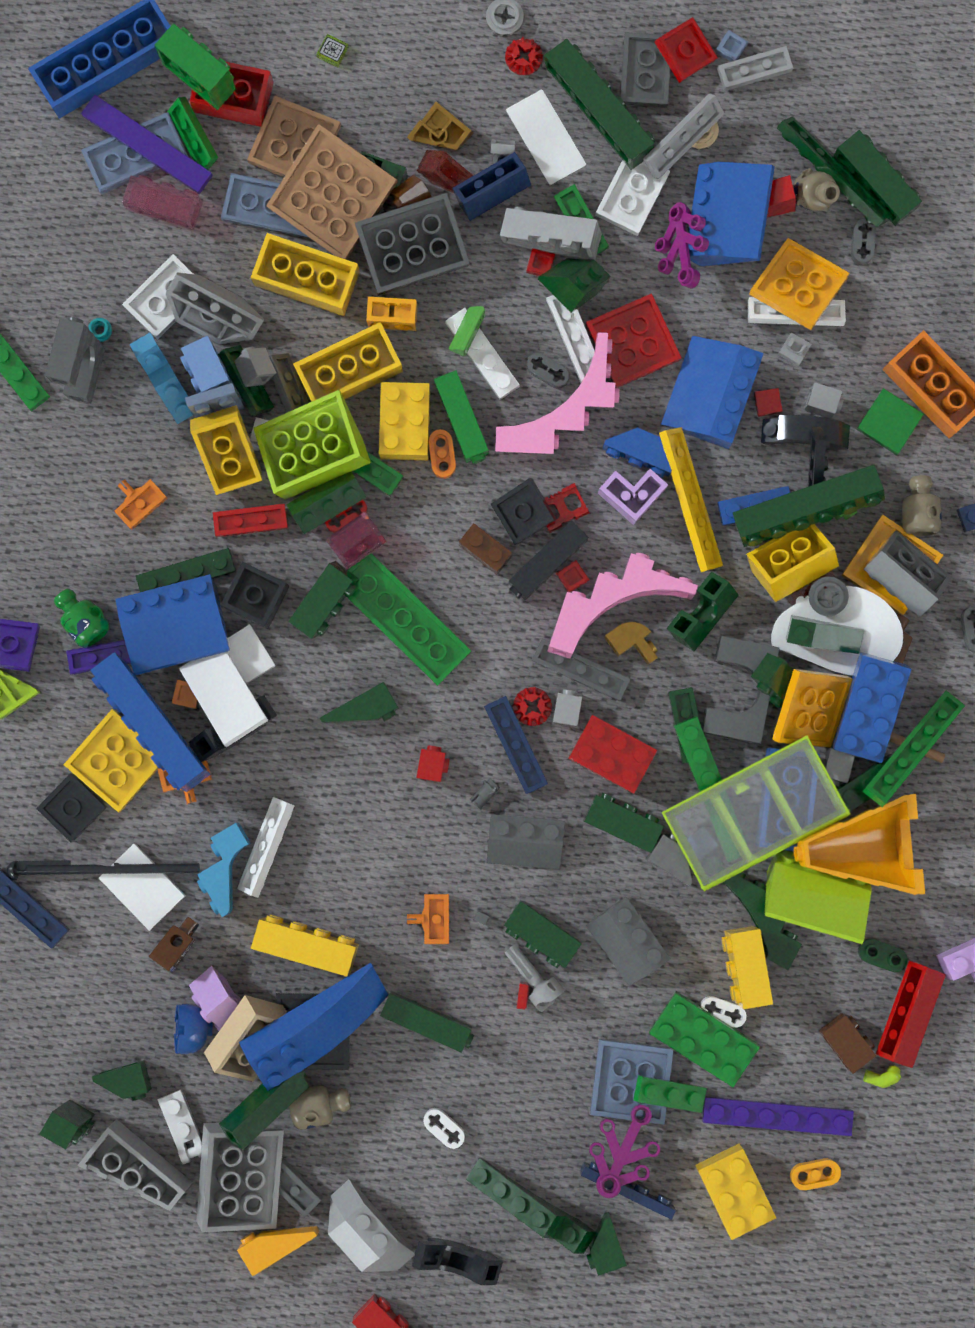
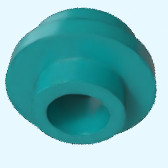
(101, 322)

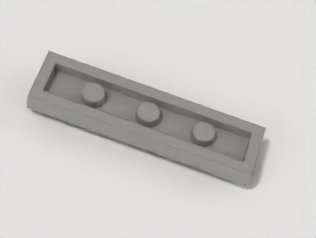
(683, 136)

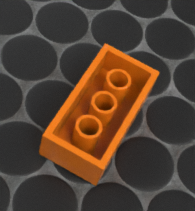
(934, 383)

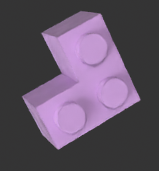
(629, 499)
(958, 960)
(214, 997)

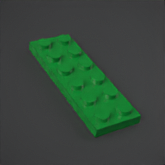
(406, 620)

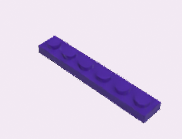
(778, 1116)

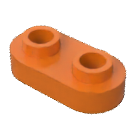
(442, 454)

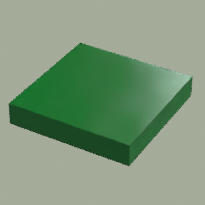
(890, 421)

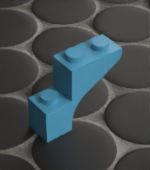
(162, 376)
(218, 878)

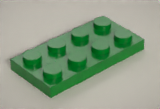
(704, 1039)

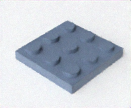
(617, 1076)

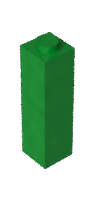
(461, 417)

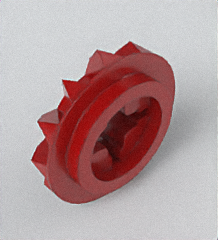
(522, 66)
(533, 718)

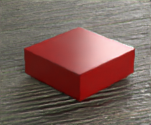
(540, 262)
(768, 402)
(572, 576)
(523, 995)

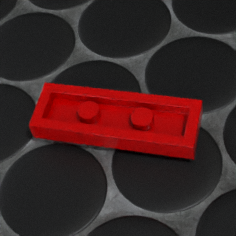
(250, 520)

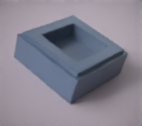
(731, 46)

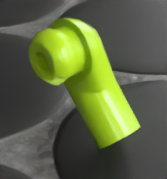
(883, 1080)

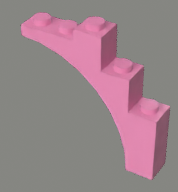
(571, 415)
(637, 581)

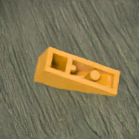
(270, 1246)

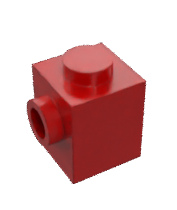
(432, 764)

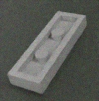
(755, 68)

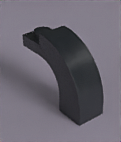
(798, 430)
(208, 743)
(459, 1259)

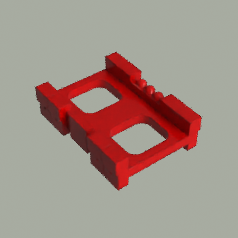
(565, 515)

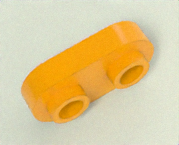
(815, 1176)

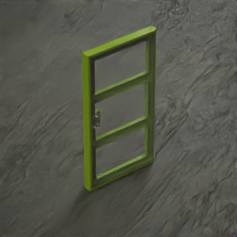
(755, 813)

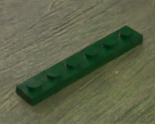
(823, 161)

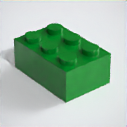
(195, 65)

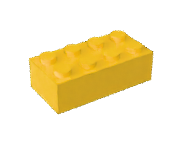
(305, 274)
(350, 364)
(305, 946)

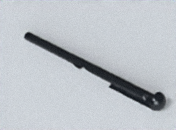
(64, 867)

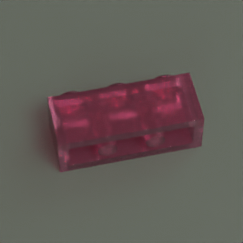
(162, 201)

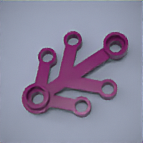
(678, 217)
(622, 1154)

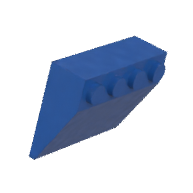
(735, 209)
(712, 390)
(172, 624)

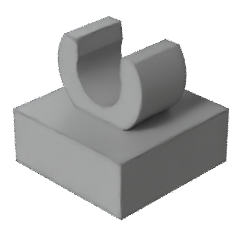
(502, 147)
(794, 349)

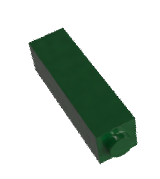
(427, 1022)
(261, 1109)

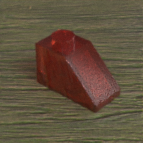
(442, 170)

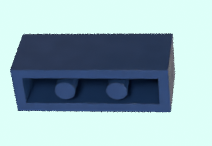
(492, 186)

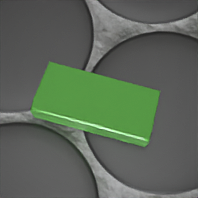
(467, 330)

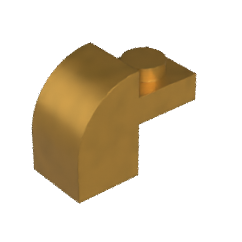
(631, 635)

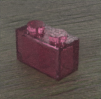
(356, 540)

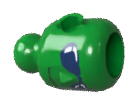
(81, 619)

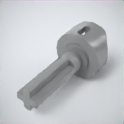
(544, 990)

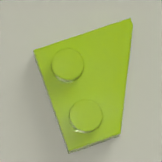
(13, 693)

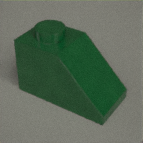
(126, 1081)
(605, 1248)

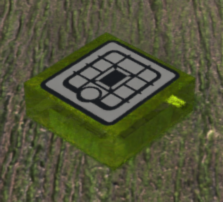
(332, 50)

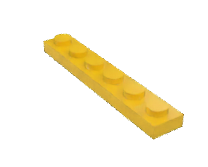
(691, 499)

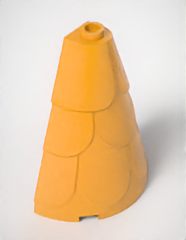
(868, 848)

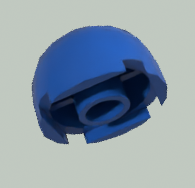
(190, 1029)

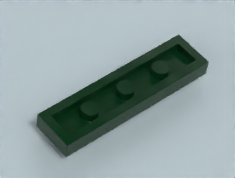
(215, 563)

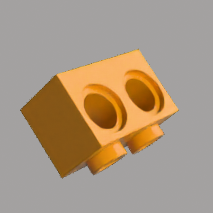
(392, 313)

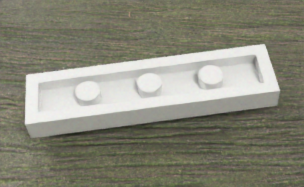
(761, 313)
(573, 336)
(486, 360)
(265, 847)

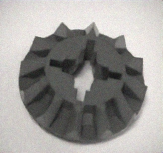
(822, 606)

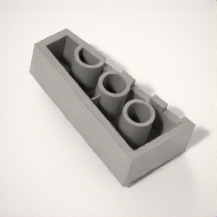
(551, 233)
(135, 1166)

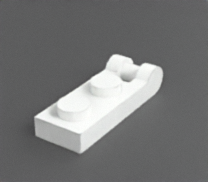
(181, 1125)

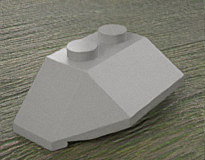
(212, 309)
(365, 1232)

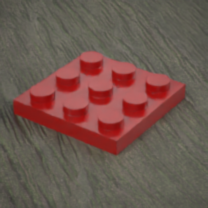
(638, 340)

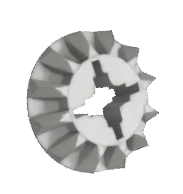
(497, 9)

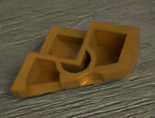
(440, 129)

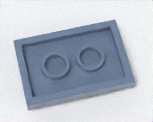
(214, 400)

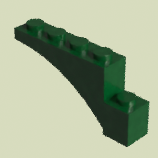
(778, 946)
(531, 1209)

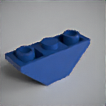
(640, 449)

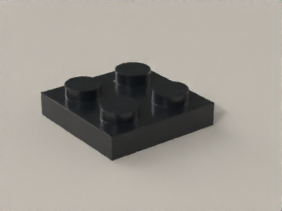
(523, 511)
(71, 807)

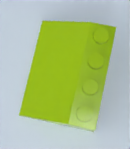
(310, 445)
(816, 899)

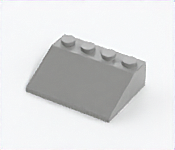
(237, 1184)

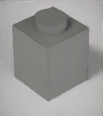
(255, 366)
(823, 400)
(567, 708)
(838, 765)

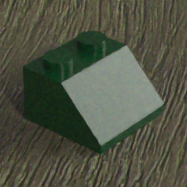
(575, 281)

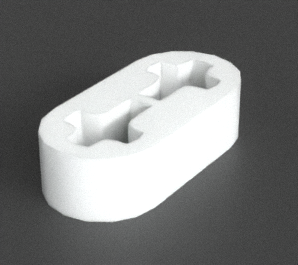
(725, 1006)
(448, 1123)

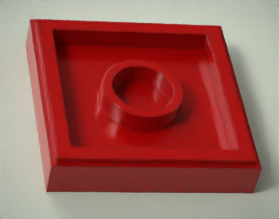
(686, 49)

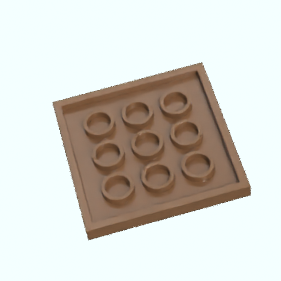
(330, 191)

